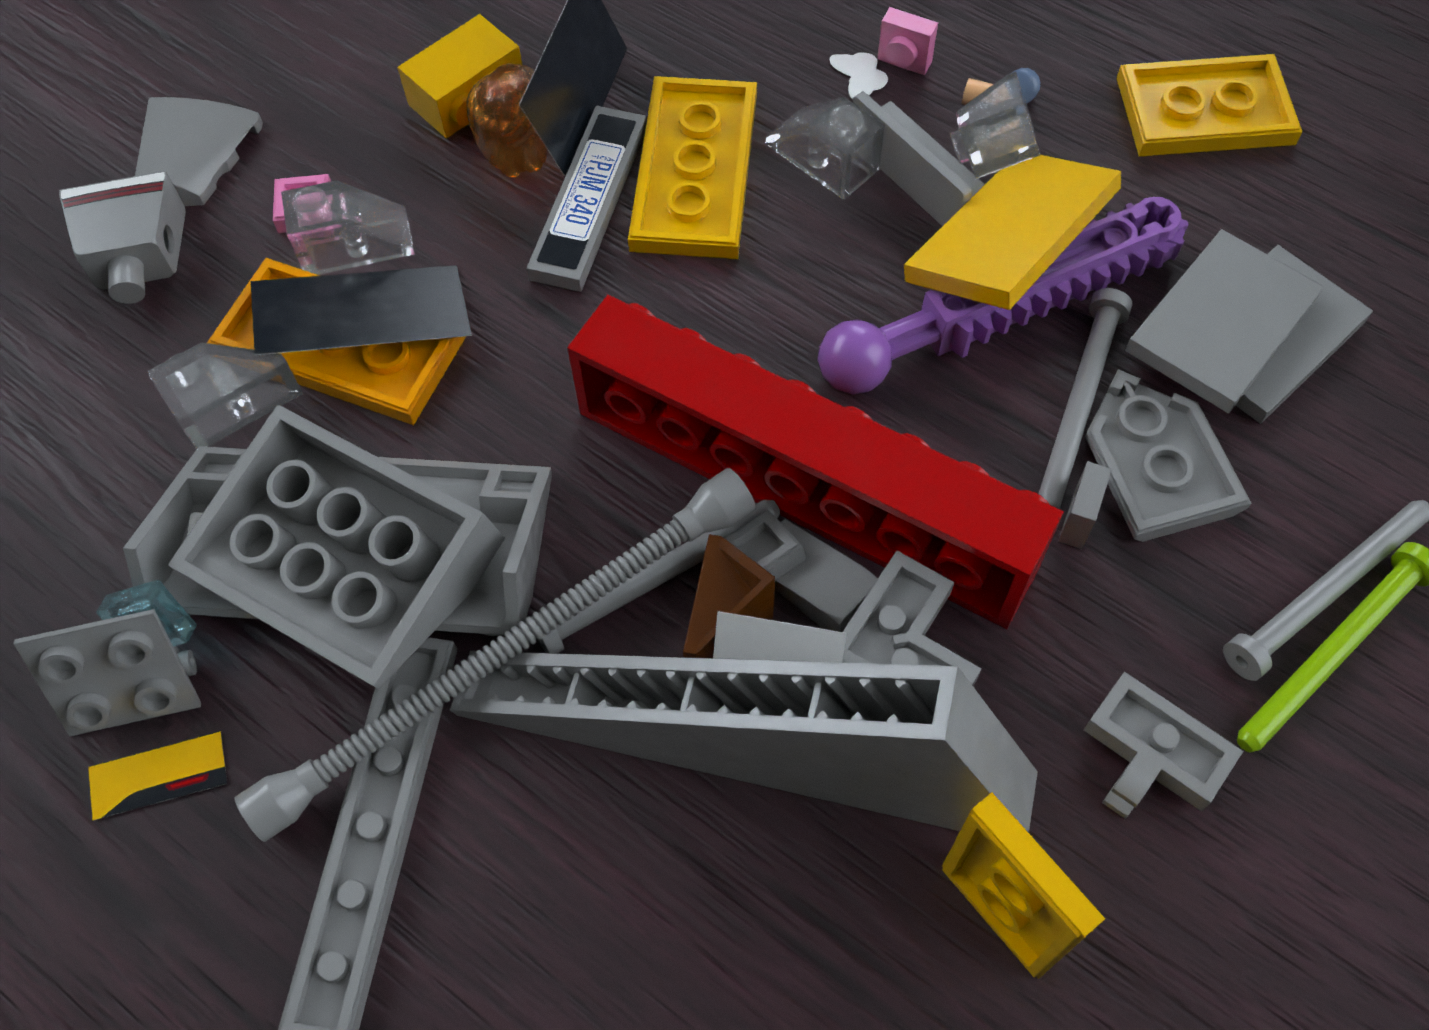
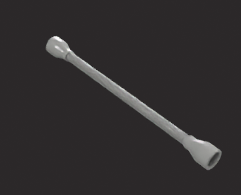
(282, 797)

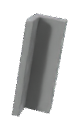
(920, 162)

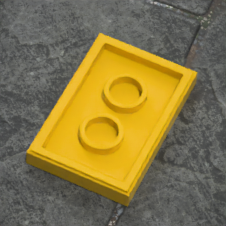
(1208, 105)
(1018, 888)

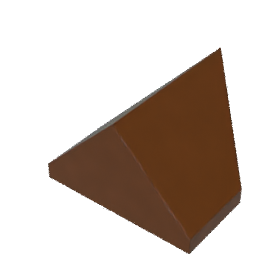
(730, 585)

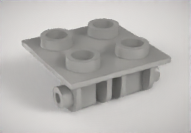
(111, 672)

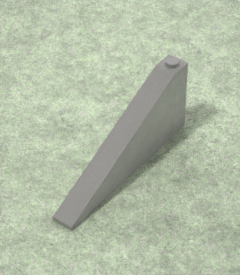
(844, 733)

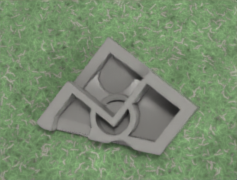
(193, 143)

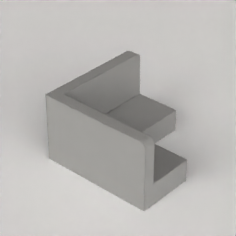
(896, 617)

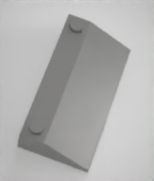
(507, 495)

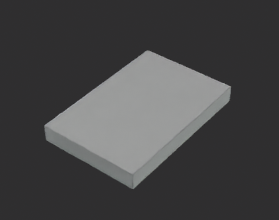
(1224, 320)
(1314, 339)

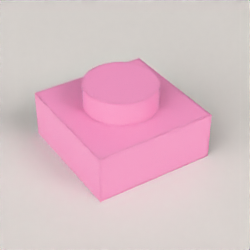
(907, 40)

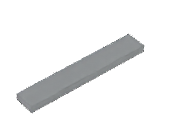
(365, 858)

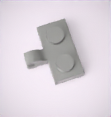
(1160, 746)

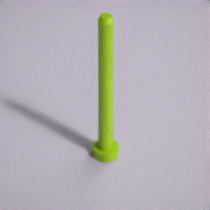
(1409, 569)

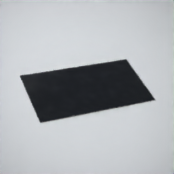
(573, 77)
(357, 309)

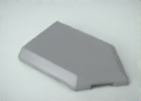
(1162, 460)

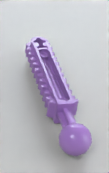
(1142, 236)

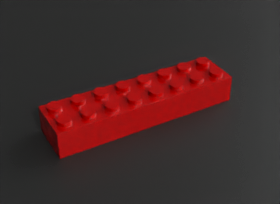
(811, 456)

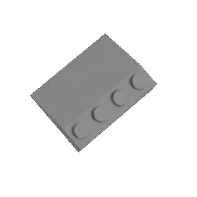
(337, 547)

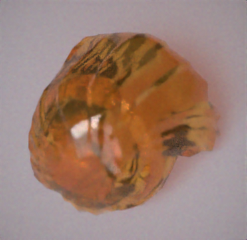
(500, 123)

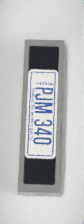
(587, 199)

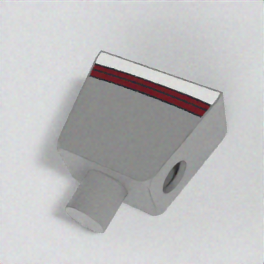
(125, 232)

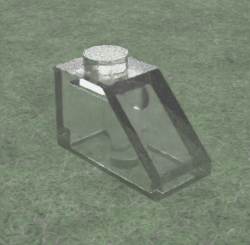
(995, 129)
(832, 144)
(344, 227)
(222, 389)

